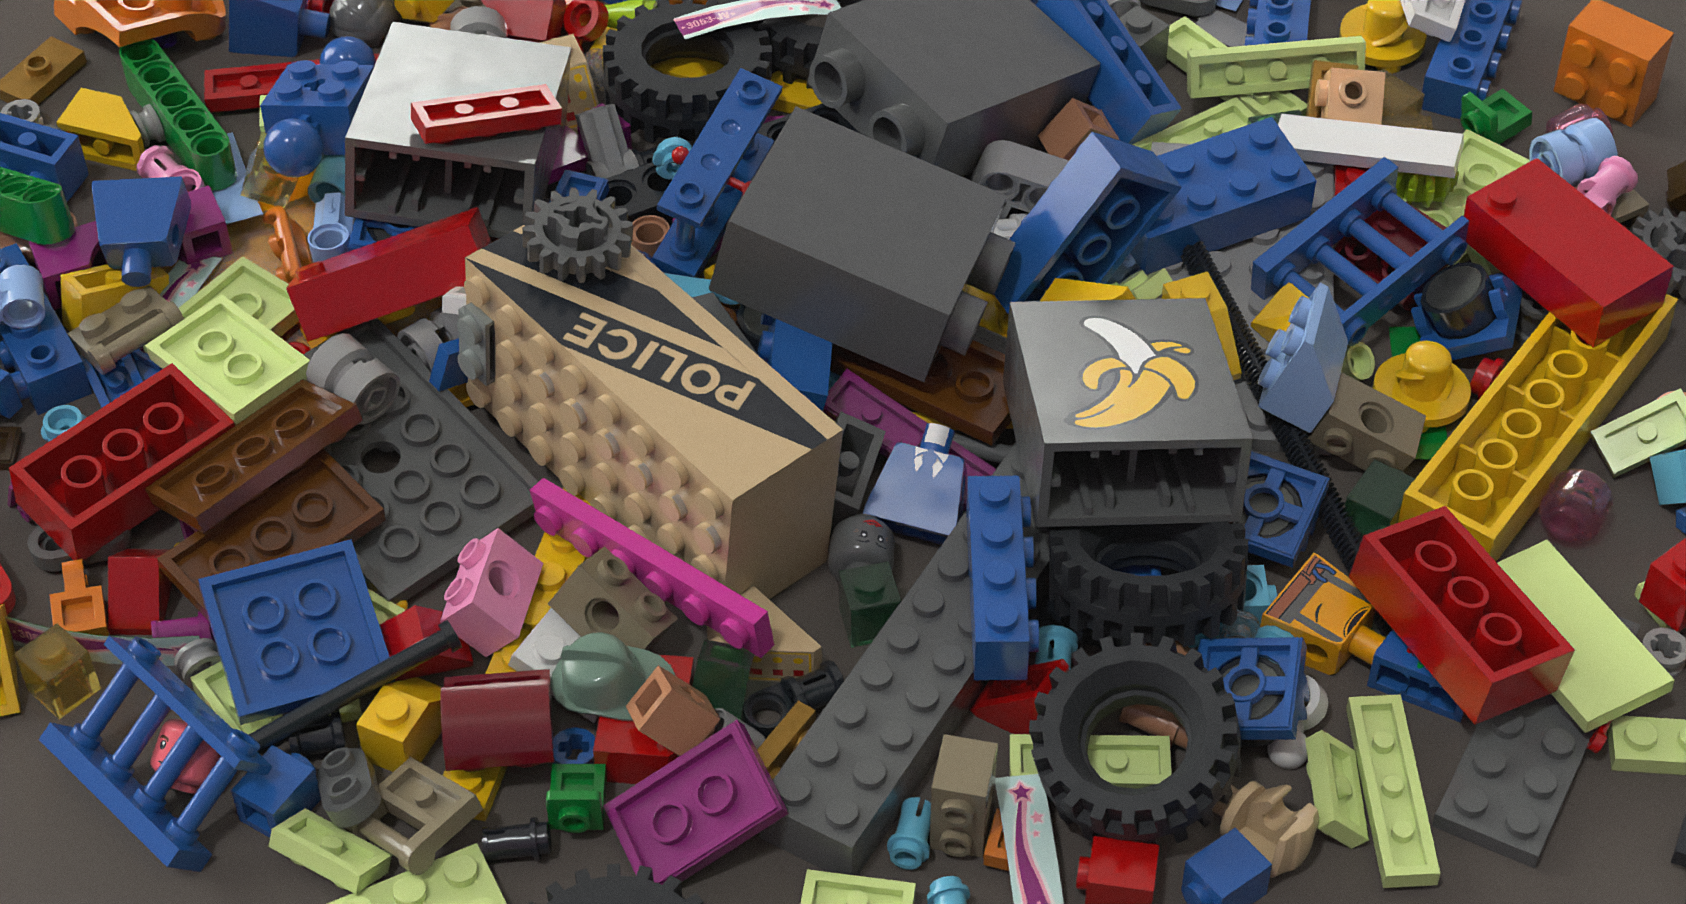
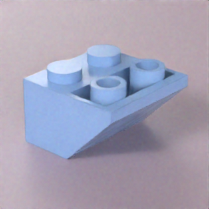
(1305, 362)

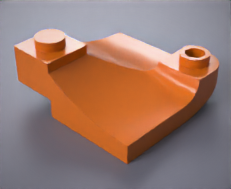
(141, 20)

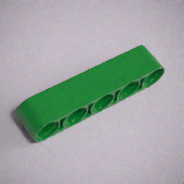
(184, 118)
(33, 208)

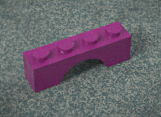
(203, 238)

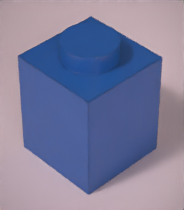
(275, 797)
(1226, 872)

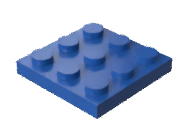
(292, 628)

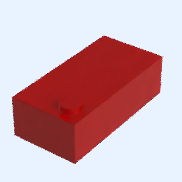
(1566, 252)
(386, 274)
(95, 474)
(1461, 614)

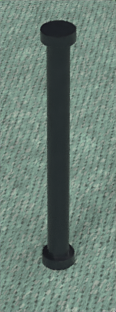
(357, 686)

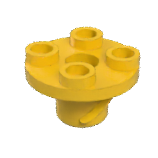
(1386, 33)
(1426, 382)

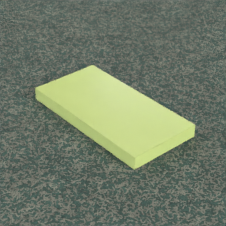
(1609, 665)

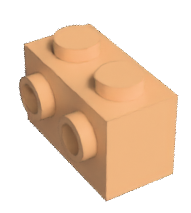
(1351, 95)

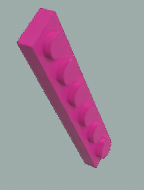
(664, 574)

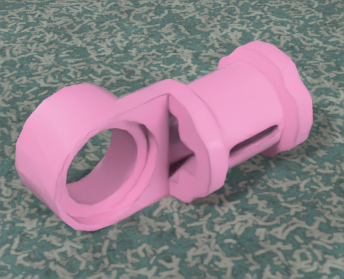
(150, 169)
(1613, 178)

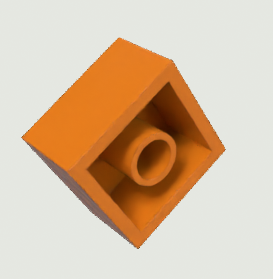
(1613, 61)

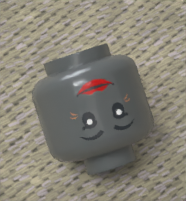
(858, 543)

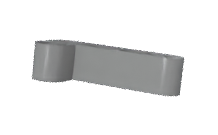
(1017, 173)

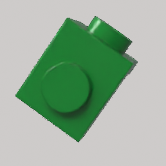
(1494, 117)
(577, 797)

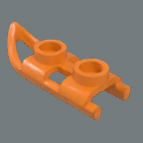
(284, 245)

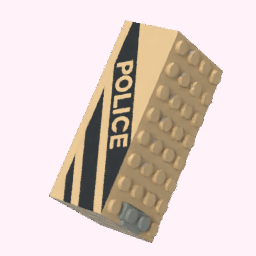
(652, 413)

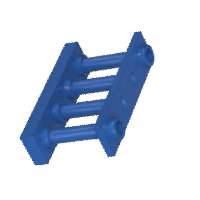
(700, 189)
(1345, 217)
(110, 775)

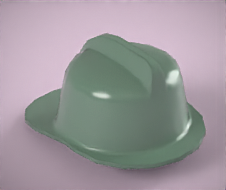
(602, 675)

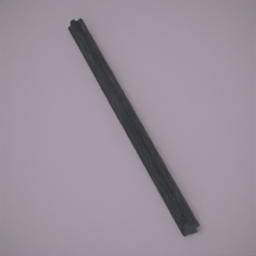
(1291, 438)

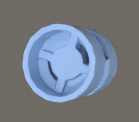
(1576, 150)

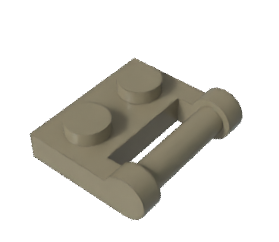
(124, 328)
(425, 802)

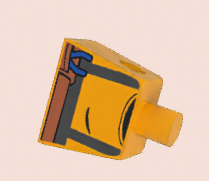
(1328, 615)

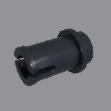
(517, 841)

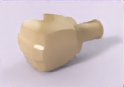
(1269, 825)

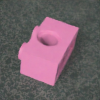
(491, 592)

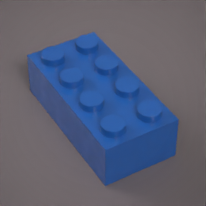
(1229, 193)
(1087, 218)

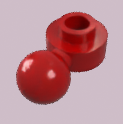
(586, 20)

